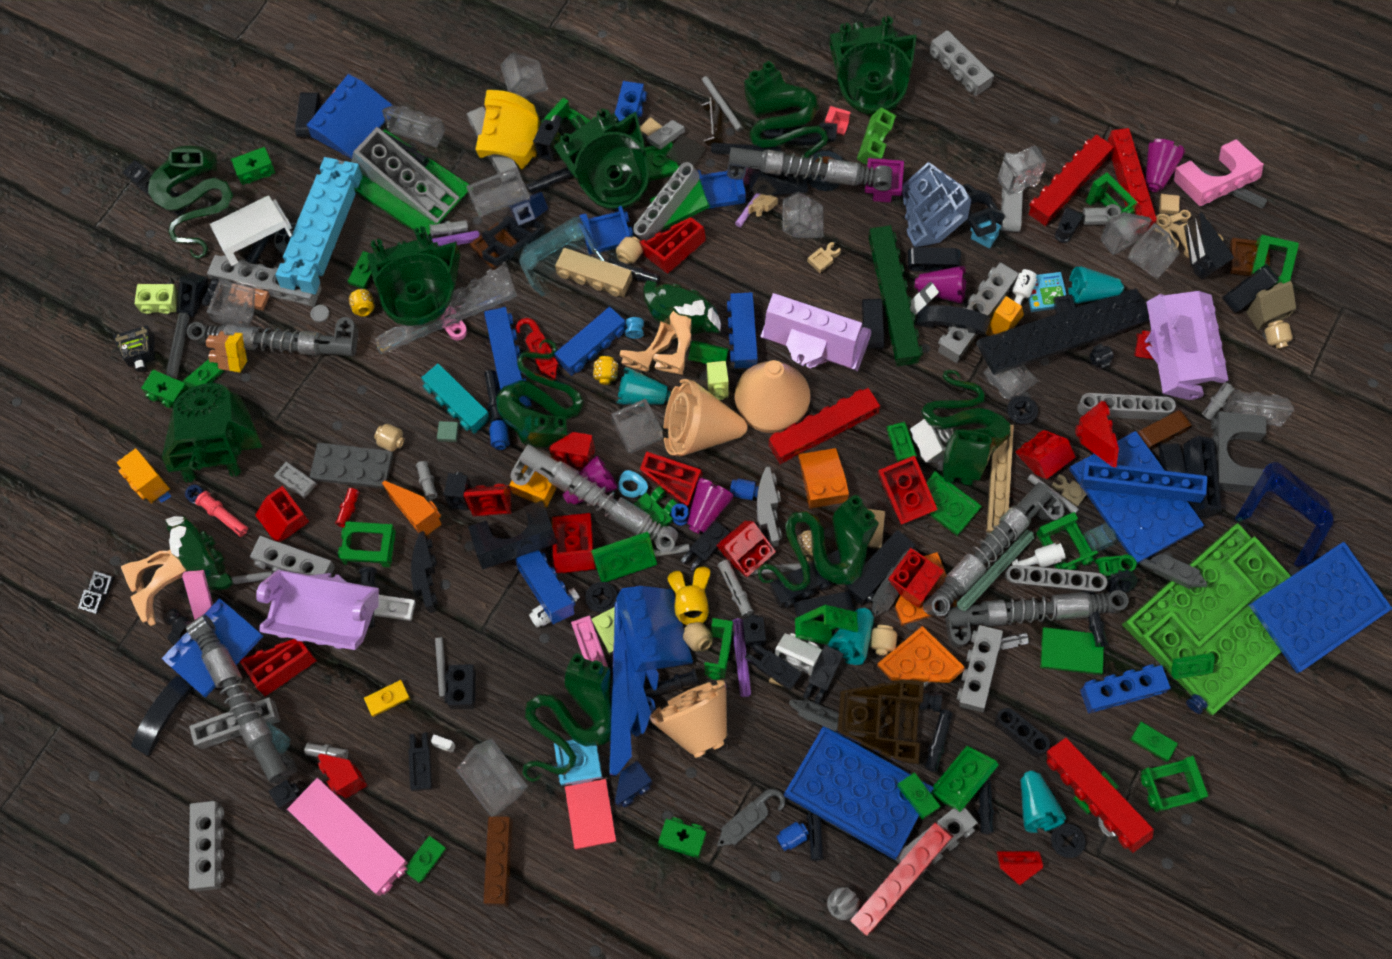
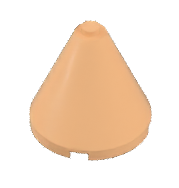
(772, 396)
(698, 420)

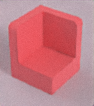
(838, 117)

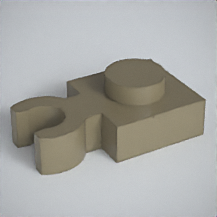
(1071, 491)

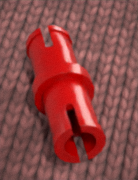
(347, 507)

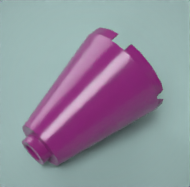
(1161, 163)
(947, 281)
(596, 473)
(707, 505)

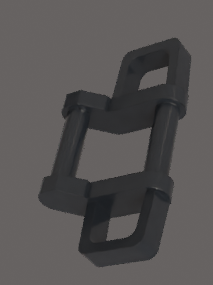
(991, 213)
(516, 230)

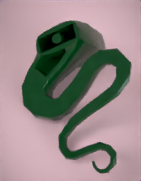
(769, 93)
(182, 165)
(531, 425)
(967, 450)
(853, 531)
(590, 688)

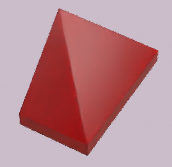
(1020, 864)

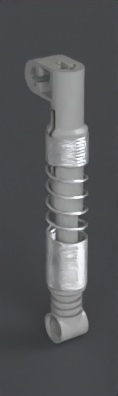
(569, 480)

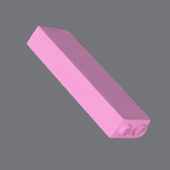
(348, 837)

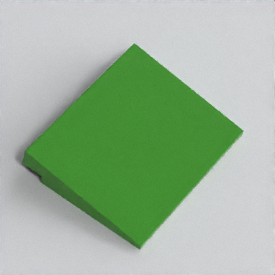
(1214, 617)

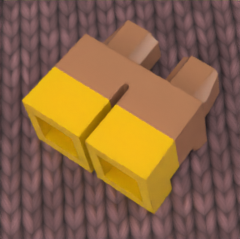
(228, 351)

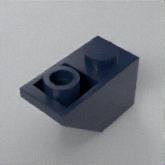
(529, 209)
(632, 783)

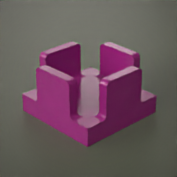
(897, 179)

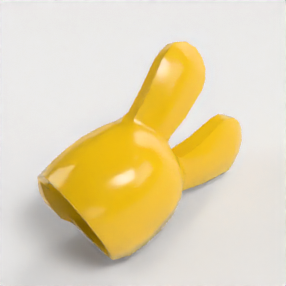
(690, 597)

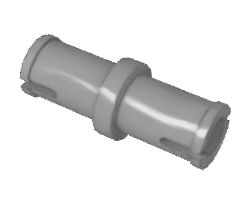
(448, 228)
(1218, 400)
(426, 480)
(327, 749)

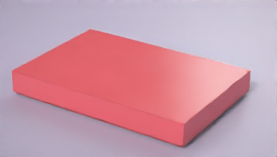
(590, 814)

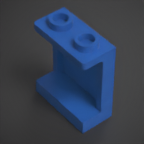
(722, 190)
(608, 229)

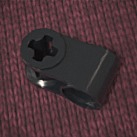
(1068, 224)

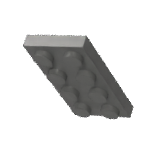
(351, 465)

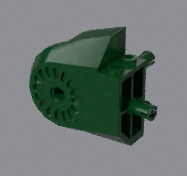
(872, 65)
(605, 150)
(415, 278)
(208, 430)

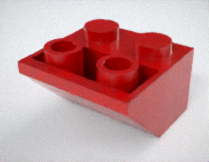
(574, 450)
(1046, 453)
(280, 515)
(746, 548)
(915, 577)
(343, 775)

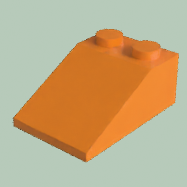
(823, 478)
(417, 510)

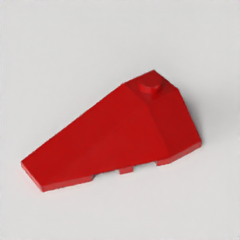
(1097, 435)

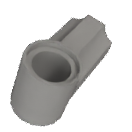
(1099, 216)

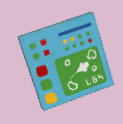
(1044, 290)

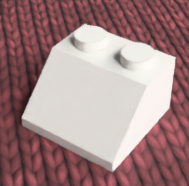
(931, 441)
(798, 653)

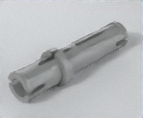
(739, 596)

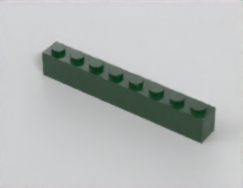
(894, 296)

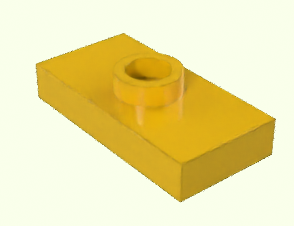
(386, 698)

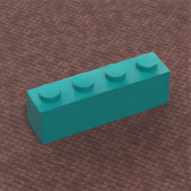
(455, 398)

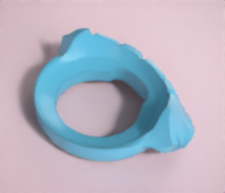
(628, 475)

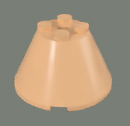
(695, 718)

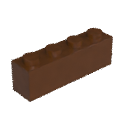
(498, 861)

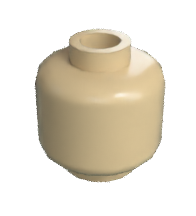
(629, 250)
(1278, 334)
(389, 437)
(697, 636)
(883, 639)

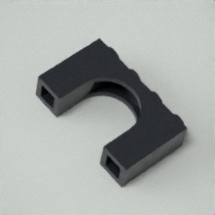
(494, 551)

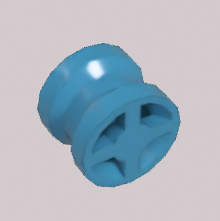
(634, 328)

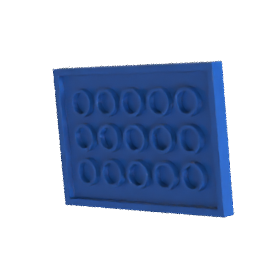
(1139, 521)
(1320, 607)
(855, 792)

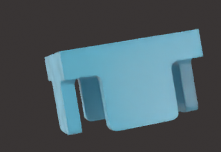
(586, 766)

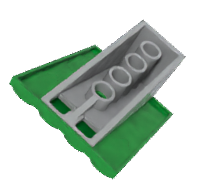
(402, 185)

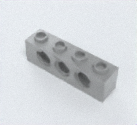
(961, 63)
(266, 548)
(992, 639)
(225, 728)
(962, 820)
(199, 836)

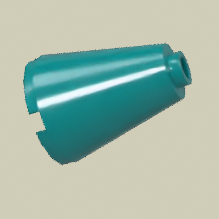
(1092, 285)
(637, 387)
(855, 644)
(1039, 804)

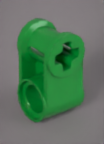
(1112, 564)

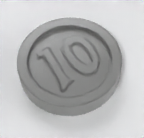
(320, 313)

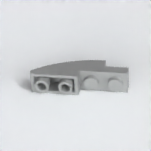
(766, 504)

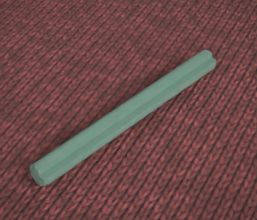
(995, 570)

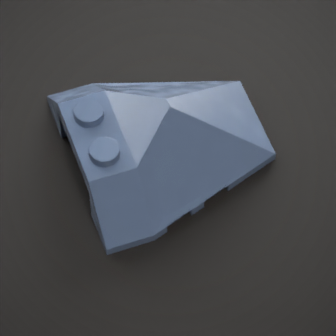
(933, 205)

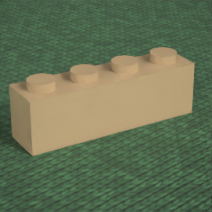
(593, 272)

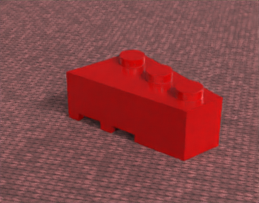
(674, 245)
(672, 476)
(277, 665)

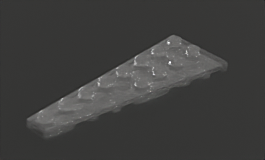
(465, 302)

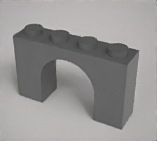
(1233, 426)

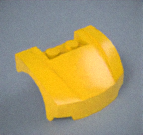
(508, 127)

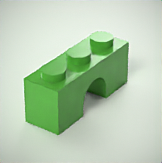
(878, 127)

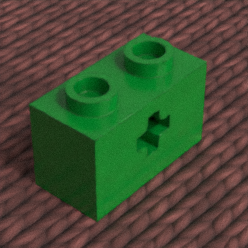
(253, 166)
(163, 388)
(670, 840)

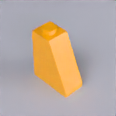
(1005, 317)

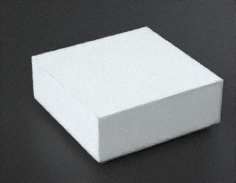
(443, 743)

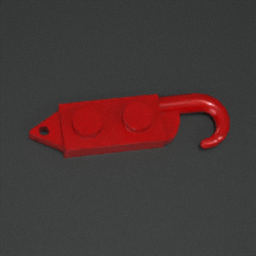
(533, 340)

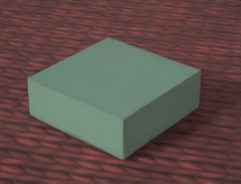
(447, 431)

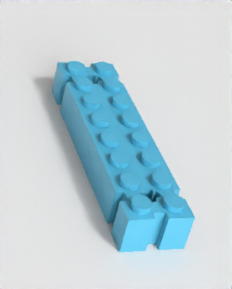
(319, 225)

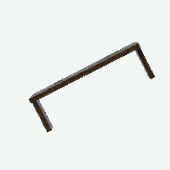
(716, 120)

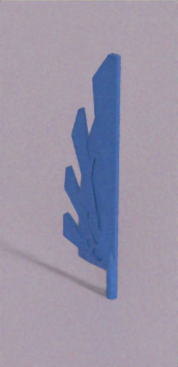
(627, 698)

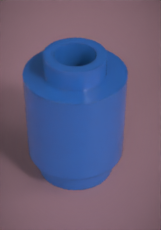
(499, 435)
(744, 489)
(792, 836)

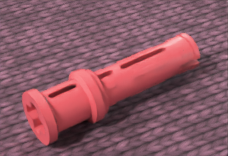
(216, 509)

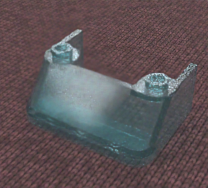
(571, 230)

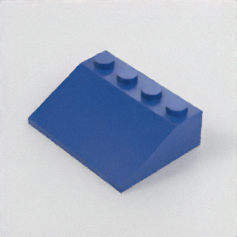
(348, 116)
(652, 628)
(231, 631)

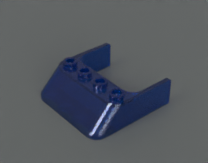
(1299, 496)

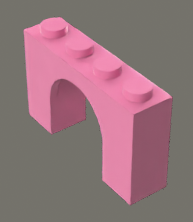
(1206, 188)

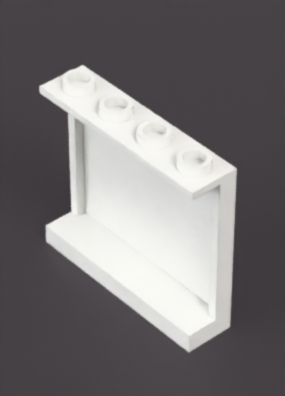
(249, 226)

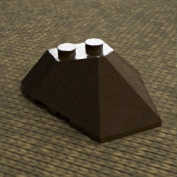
(883, 718)

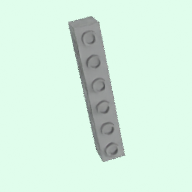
(221, 268)
(1006, 279)

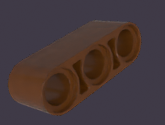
(1165, 429)

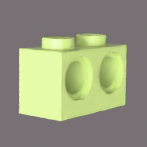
(157, 295)
(717, 379)

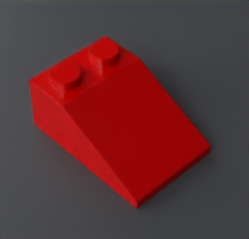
(907, 490)
(489, 500)
(573, 543)

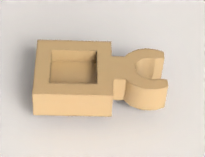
(762, 203)
(823, 258)

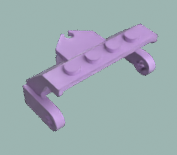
(815, 334)
(1185, 343)
(317, 608)

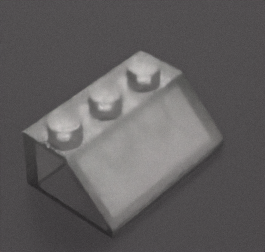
(414, 125)
(497, 192)
(1274, 407)
(491, 777)

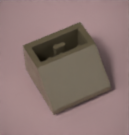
(1272, 305)

